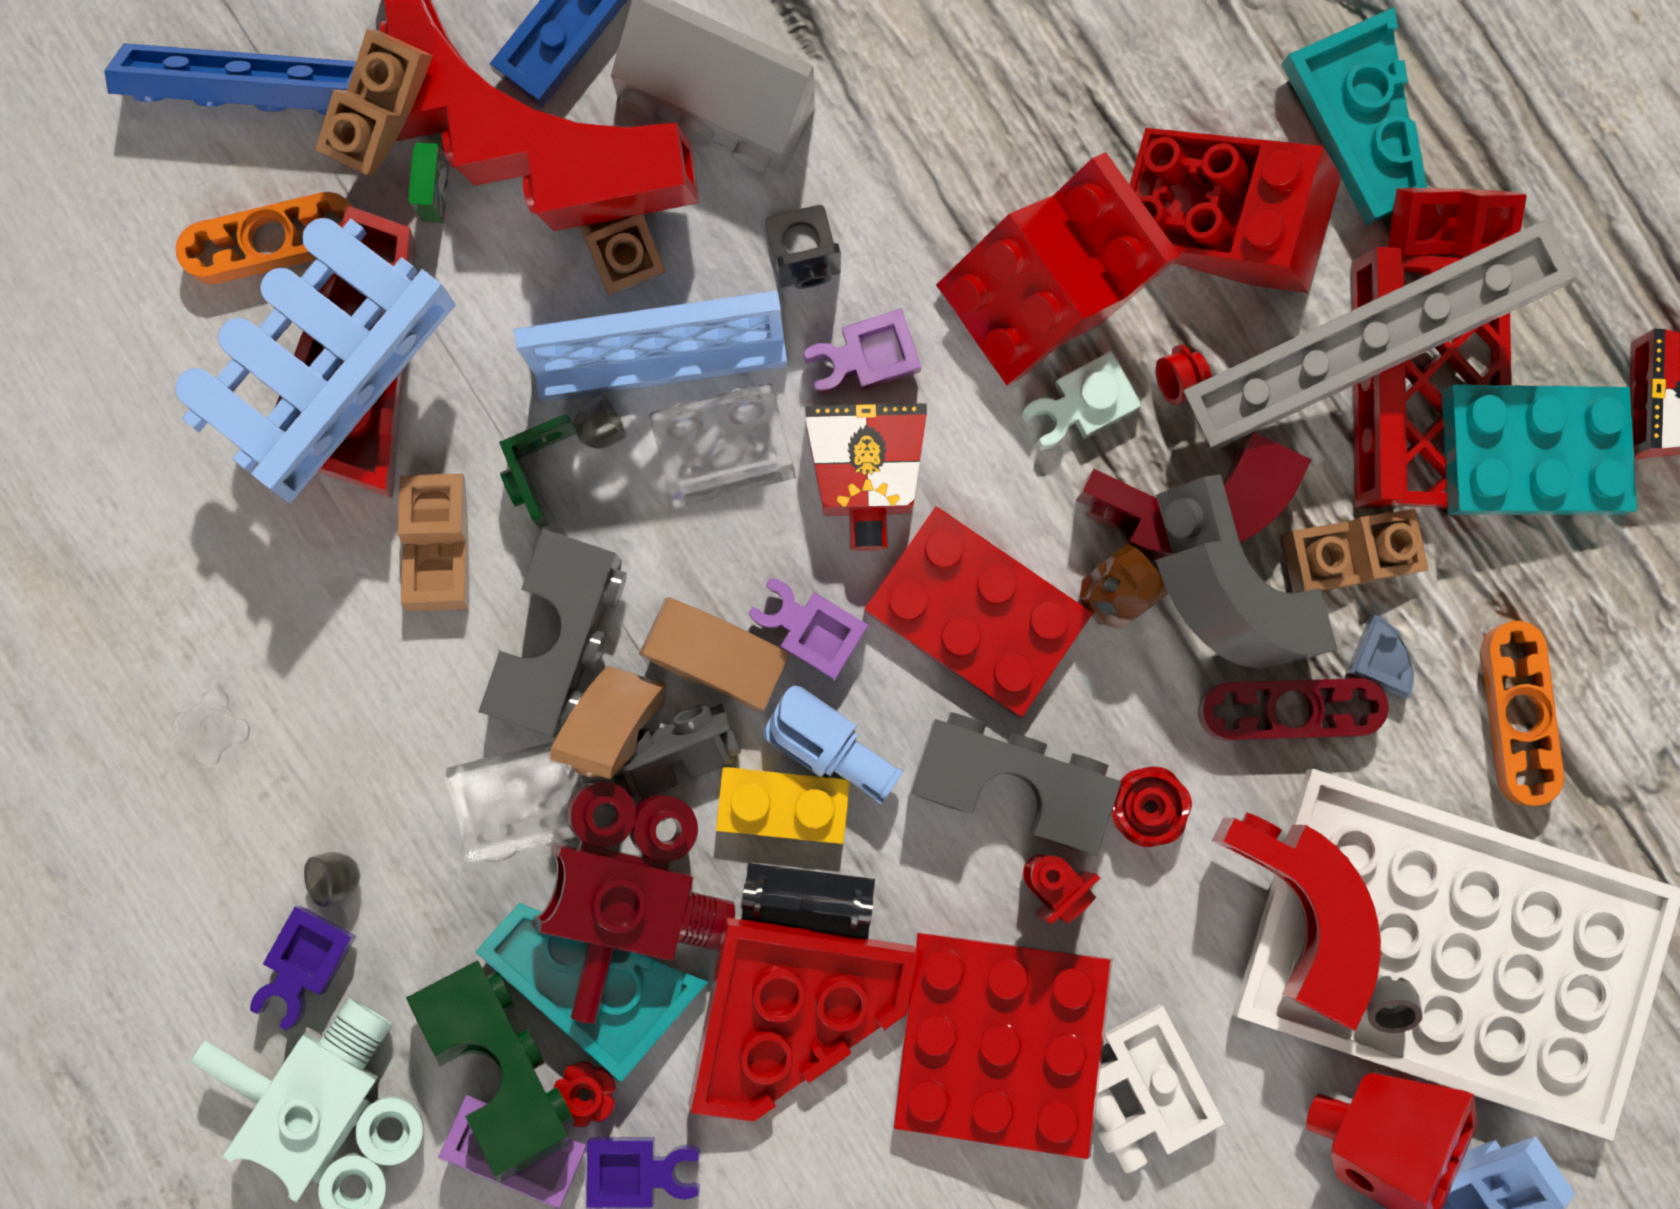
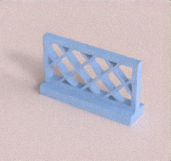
(654, 346)

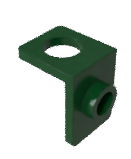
(524, 443)

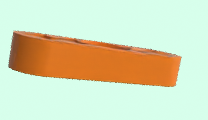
(219, 230)
(1502, 733)

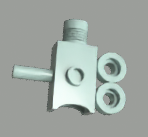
(313, 1108)

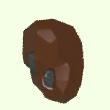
(1122, 588)

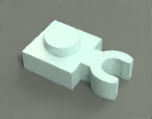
(1089, 398)

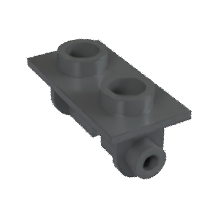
(691, 737)

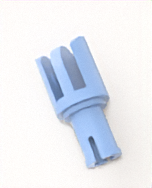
(827, 743)

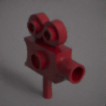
(624, 897)

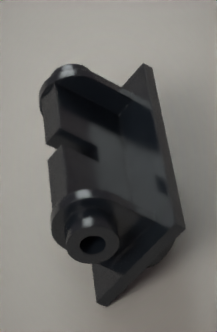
(808, 900)

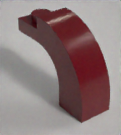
(1256, 486)

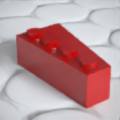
(370, 449)

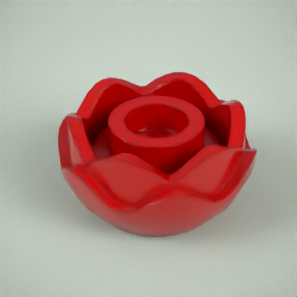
(1171, 812)

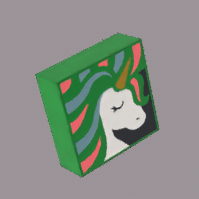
(428, 182)

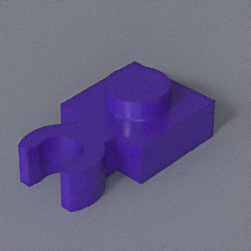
(306, 958)
(626, 1172)

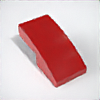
(1453, 220)

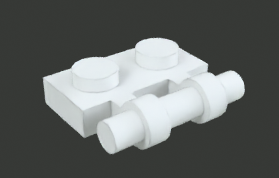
(1163, 1082)

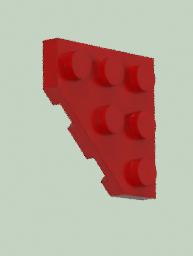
(790, 1010)

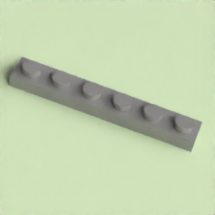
(1380, 335)

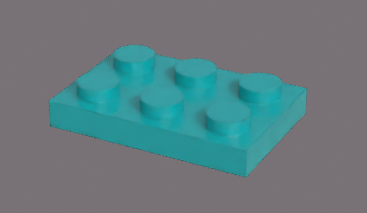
(1538, 450)

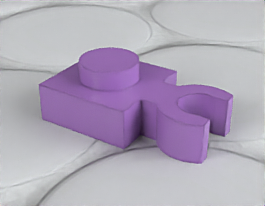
(874, 351)
(817, 634)

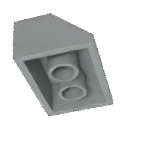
(713, 83)

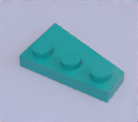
(636, 1003)

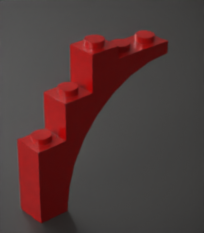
(569, 168)

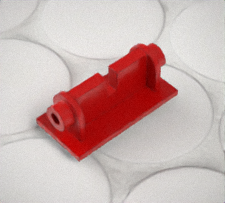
(1058, 887)

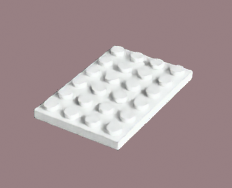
(1520, 954)

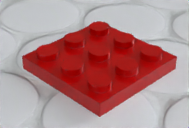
(1004, 1045)

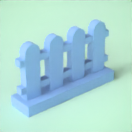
(326, 407)

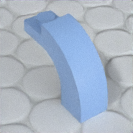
(1509, 1179)

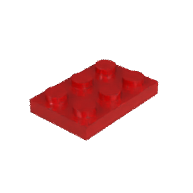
(978, 612)

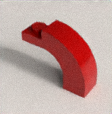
(1341, 922)

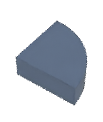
(1383, 659)

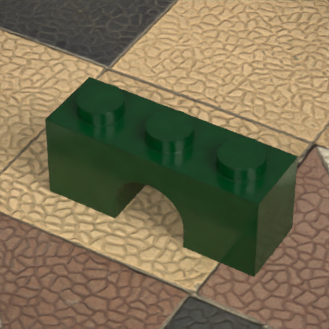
(468, 1017)

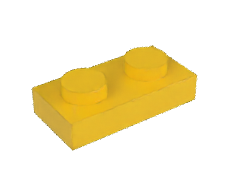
(782, 805)

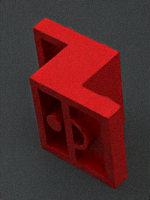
(1057, 268)

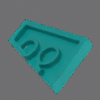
(1360, 111)

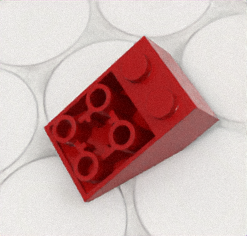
(1239, 204)

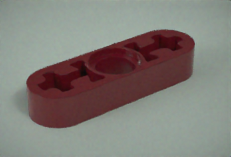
(1339, 724)

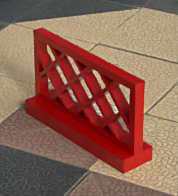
(1380, 401)

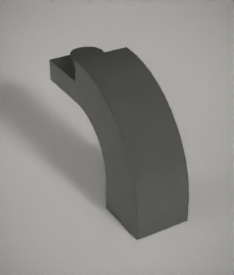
(1222, 592)

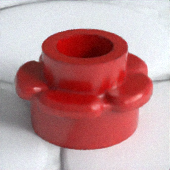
(1180, 372)
(598, 1082)

